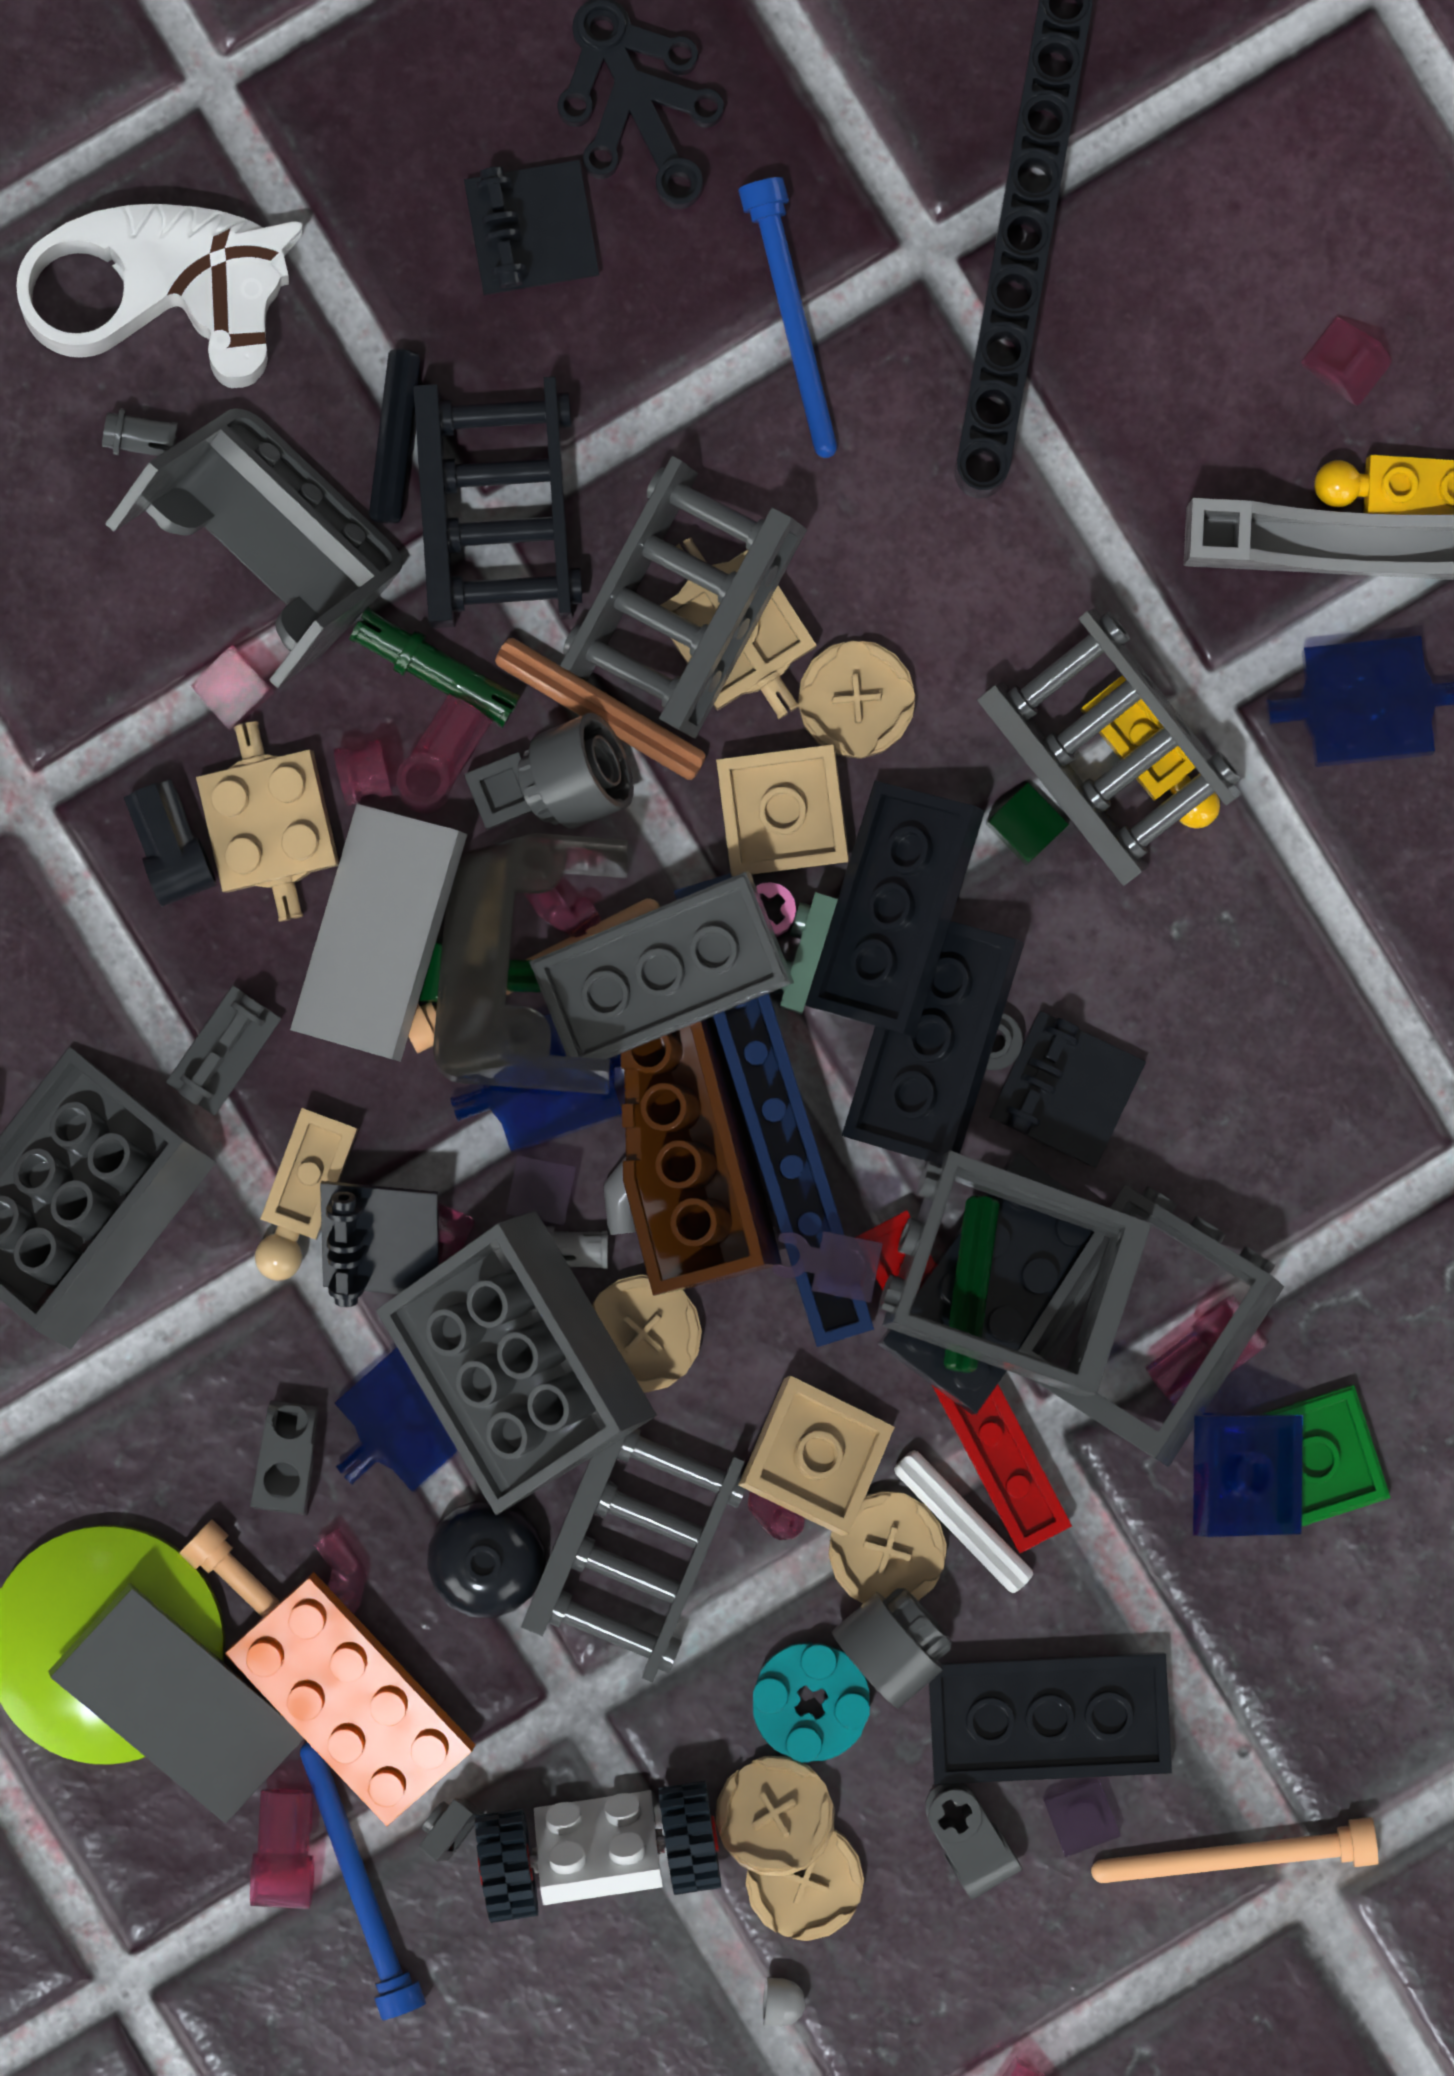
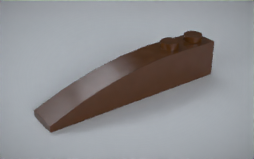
(691, 1165)

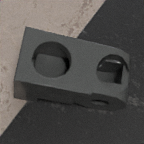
(286, 1458)

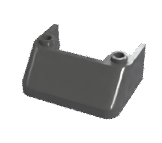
(277, 521)

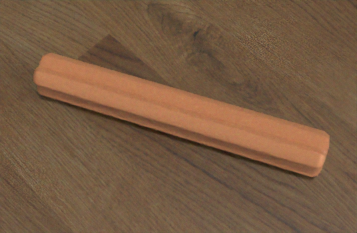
(585, 698)

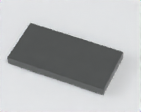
(662, 970)
(176, 1703)

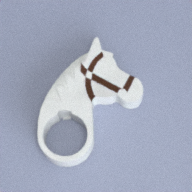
(169, 257)

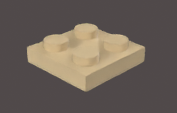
(783, 810)
(816, 1456)

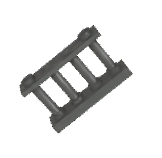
(740, 594)
(1051, 754)
(578, 1551)

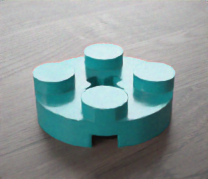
(806, 1736)

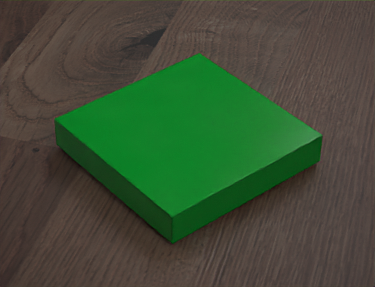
(1337, 1456)

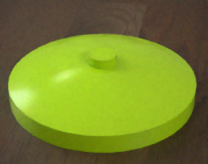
(54, 1601)

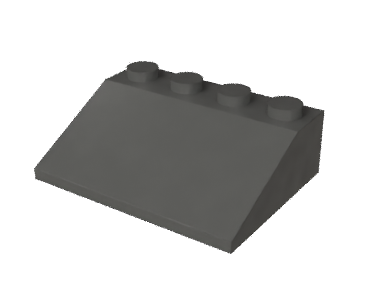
(84, 1195)
(515, 1361)

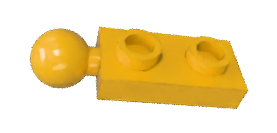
(1390, 485)
(1168, 773)

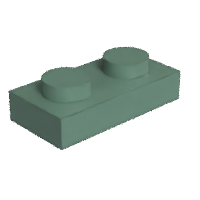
(810, 926)

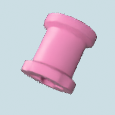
(769, 892)

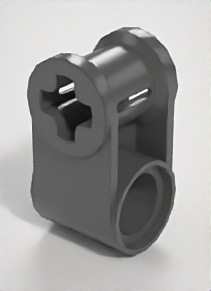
(974, 1845)

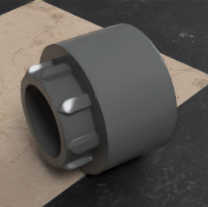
(576, 773)
(894, 1644)

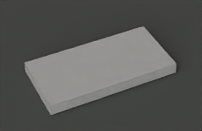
(378, 932)

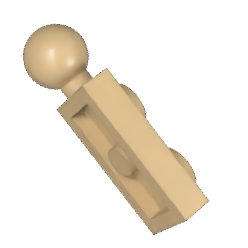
(313, 1155)

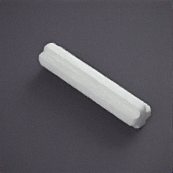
(963, 1521)

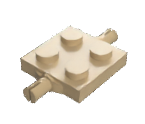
(770, 650)
(268, 821)

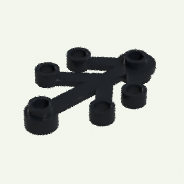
(634, 93)

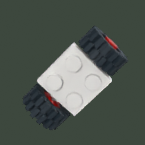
(596, 1849)

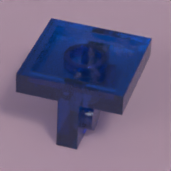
(1247, 1474)

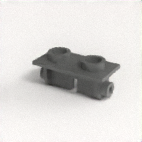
(223, 1050)

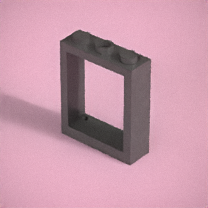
(1073, 1299)
(1106, 1301)

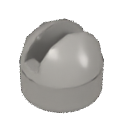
(782, 2002)

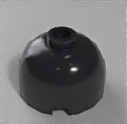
(485, 1560)

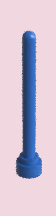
(766, 206)
(395, 1989)

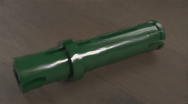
(433, 666)

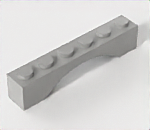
(1317, 541)

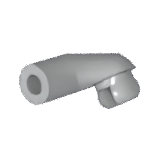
(616, 1203)

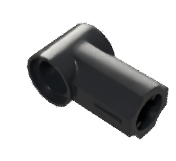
(173, 857)

